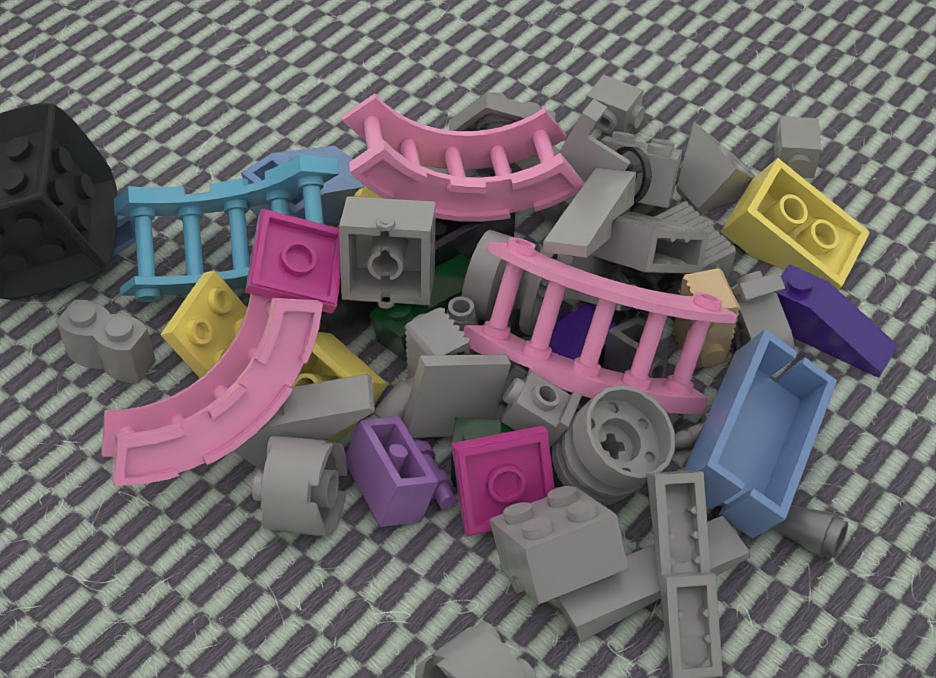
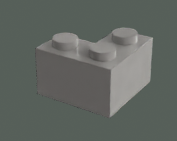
(663, 161)

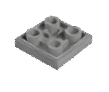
(454, 388)

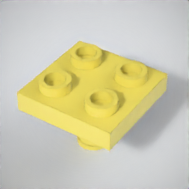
(205, 323)

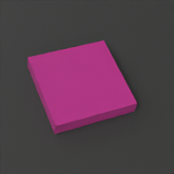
(295, 260)
(500, 473)

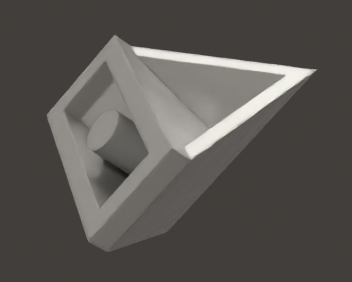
(710, 173)

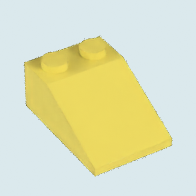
(795, 224)

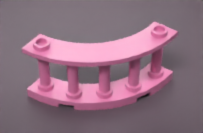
(401, 146)
(585, 373)
(223, 404)

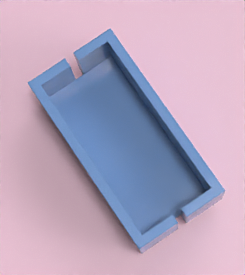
(760, 433)

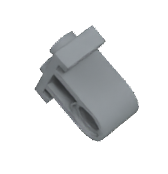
(760, 308)

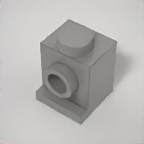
(539, 403)

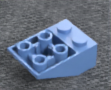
(332, 195)

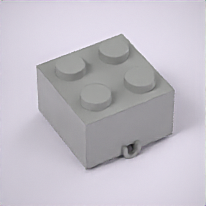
(387, 250)
(558, 543)

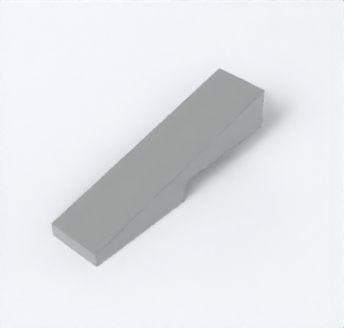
(590, 214)
(685, 574)
(626, 592)

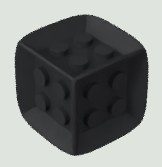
(52, 203)

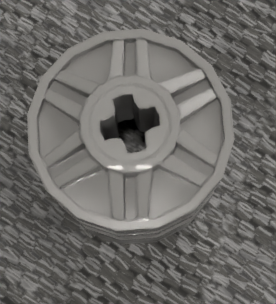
(484, 281)
(614, 444)

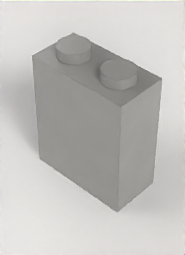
(654, 245)

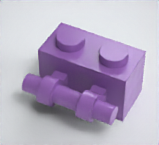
(396, 472)

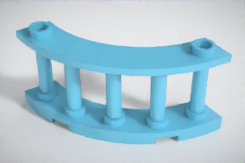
(233, 197)

